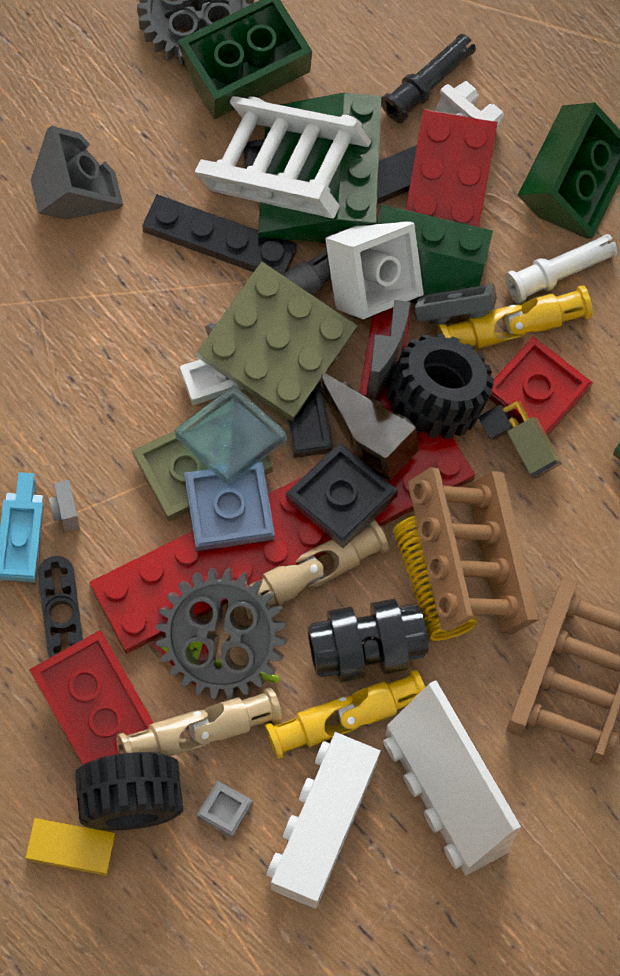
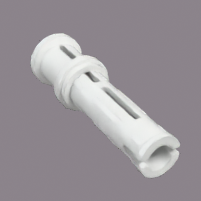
(546, 273)

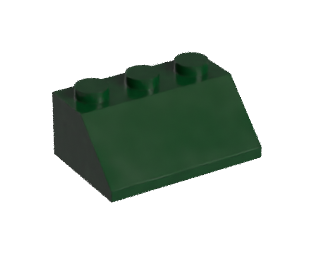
(245, 55)
(575, 170)
(448, 251)

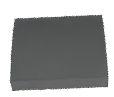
(388, 350)

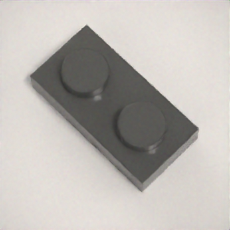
(442, 306)

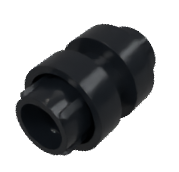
(338, 641)

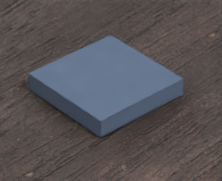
(229, 513)

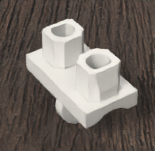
(461, 101)

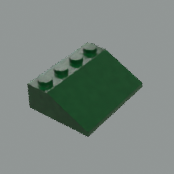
(354, 180)

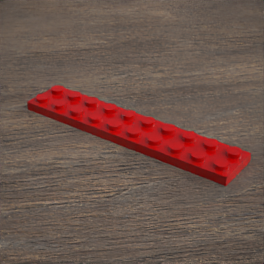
(141, 587)

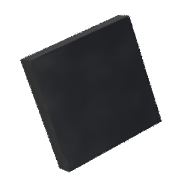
(341, 495)

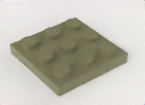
(276, 341)

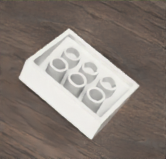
(451, 781)

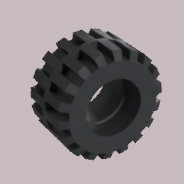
(440, 385)
(128, 791)

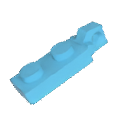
(21, 531)

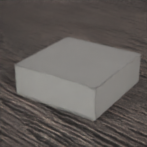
(224, 809)

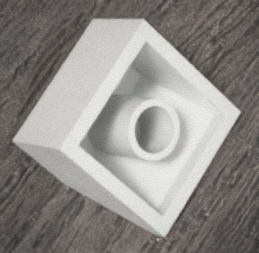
(374, 267)

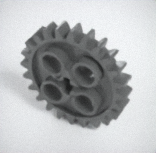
(181, 14)
(257, 639)

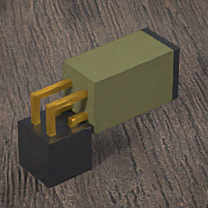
(527, 437)

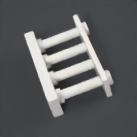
(284, 188)

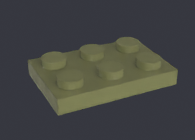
(164, 467)

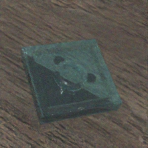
(231, 435)

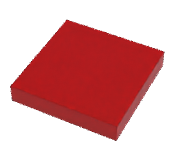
(542, 384)

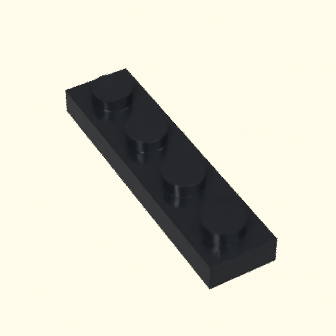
(216, 236)

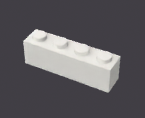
(324, 819)

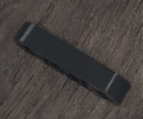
(47, 588)

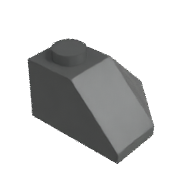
(70, 180)

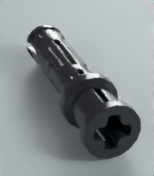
(417, 87)

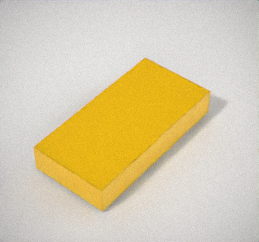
(70, 847)

